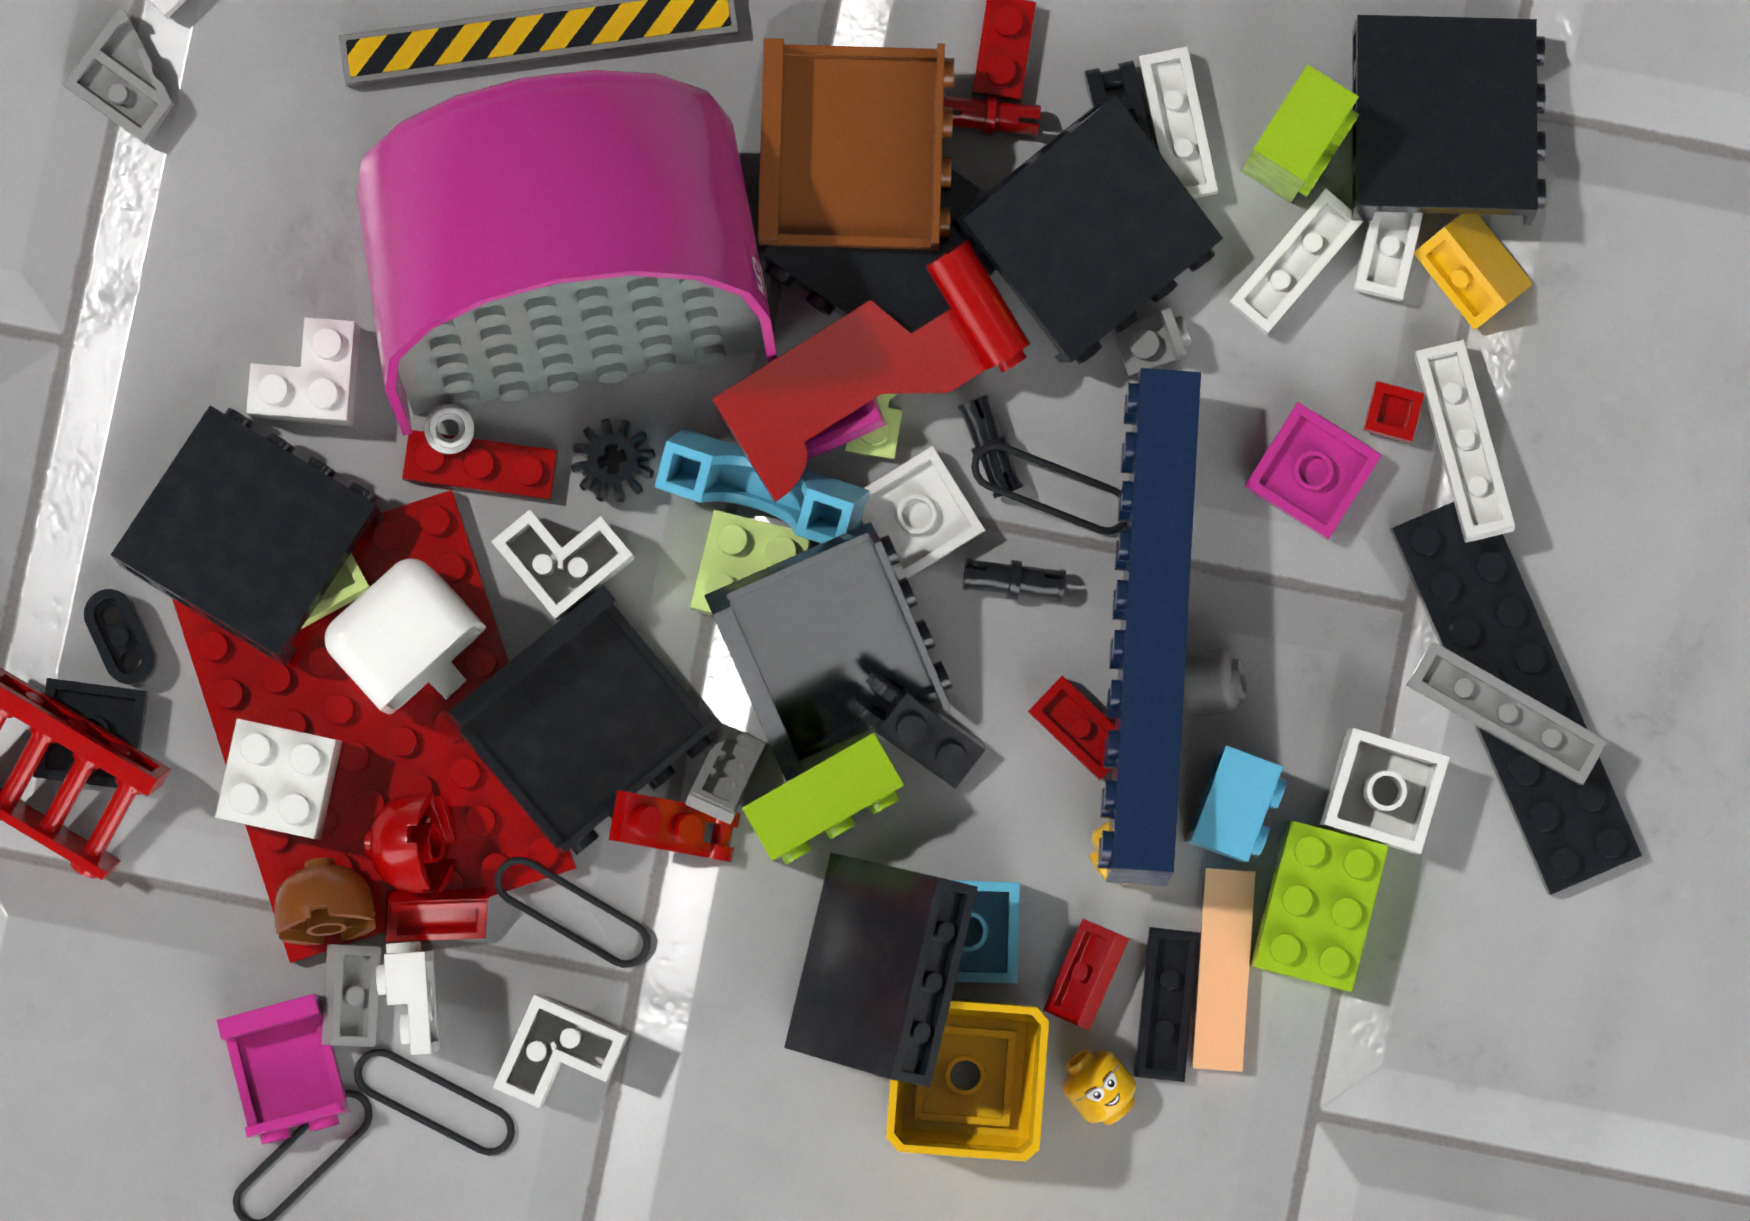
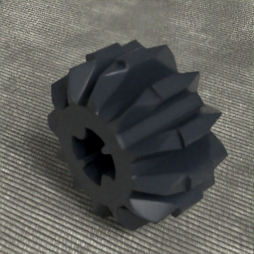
(598, 453)

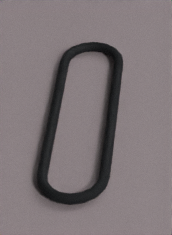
(1038, 505)
(562, 930)
(425, 1121)
(314, 1176)

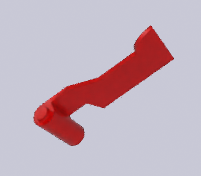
(869, 357)

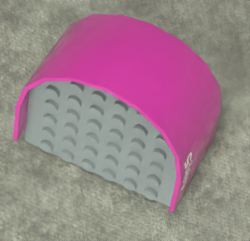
(557, 240)

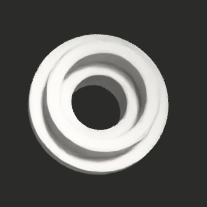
(452, 413)

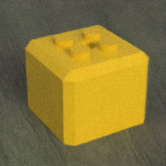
(1002, 1111)

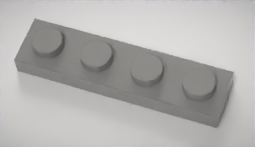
(1506, 713)

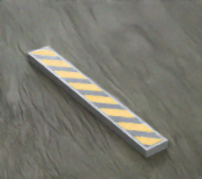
(529, 37)

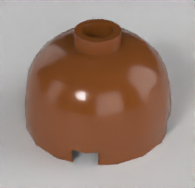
(323, 902)

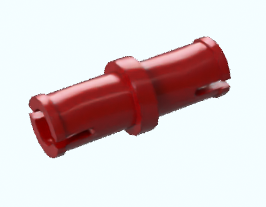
(993, 115)

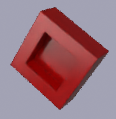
(1393, 412)

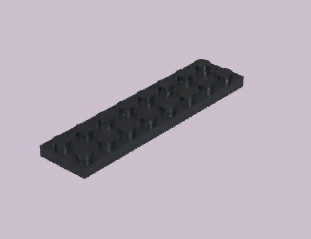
(1489, 619)

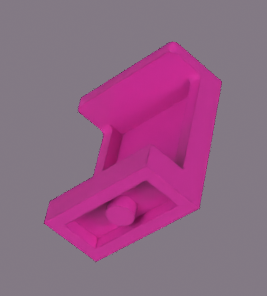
(284, 1068)

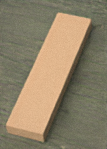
(1223, 969)

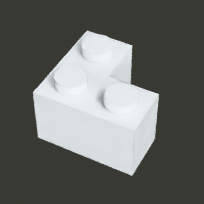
(318, 389)
(562, 574)
(555, 1036)

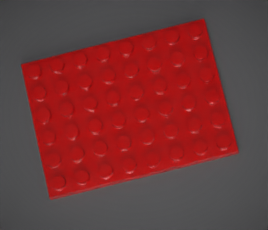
(379, 752)

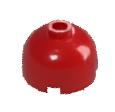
(409, 843)

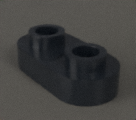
(118, 639)

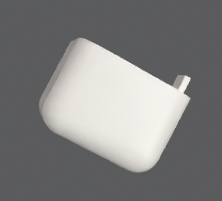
(403, 635)

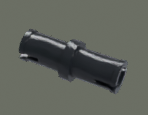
(984, 429)
(1014, 579)

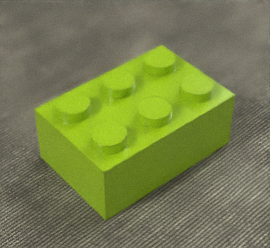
(1293, 145)
(824, 799)
(1319, 905)

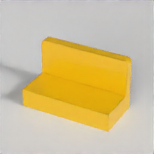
(1473, 268)

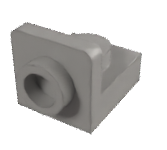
(1152, 342)

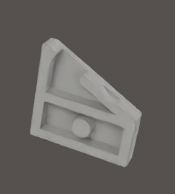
(122, 80)

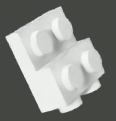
(410, 980)

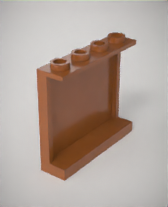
(854, 146)

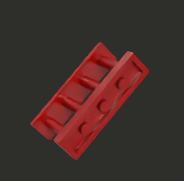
(92, 749)

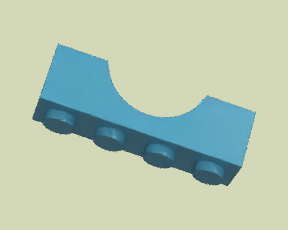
(721, 472)

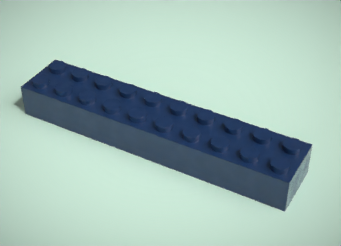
(1153, 628)

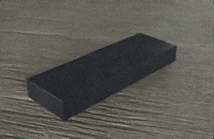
(1166, 1004)

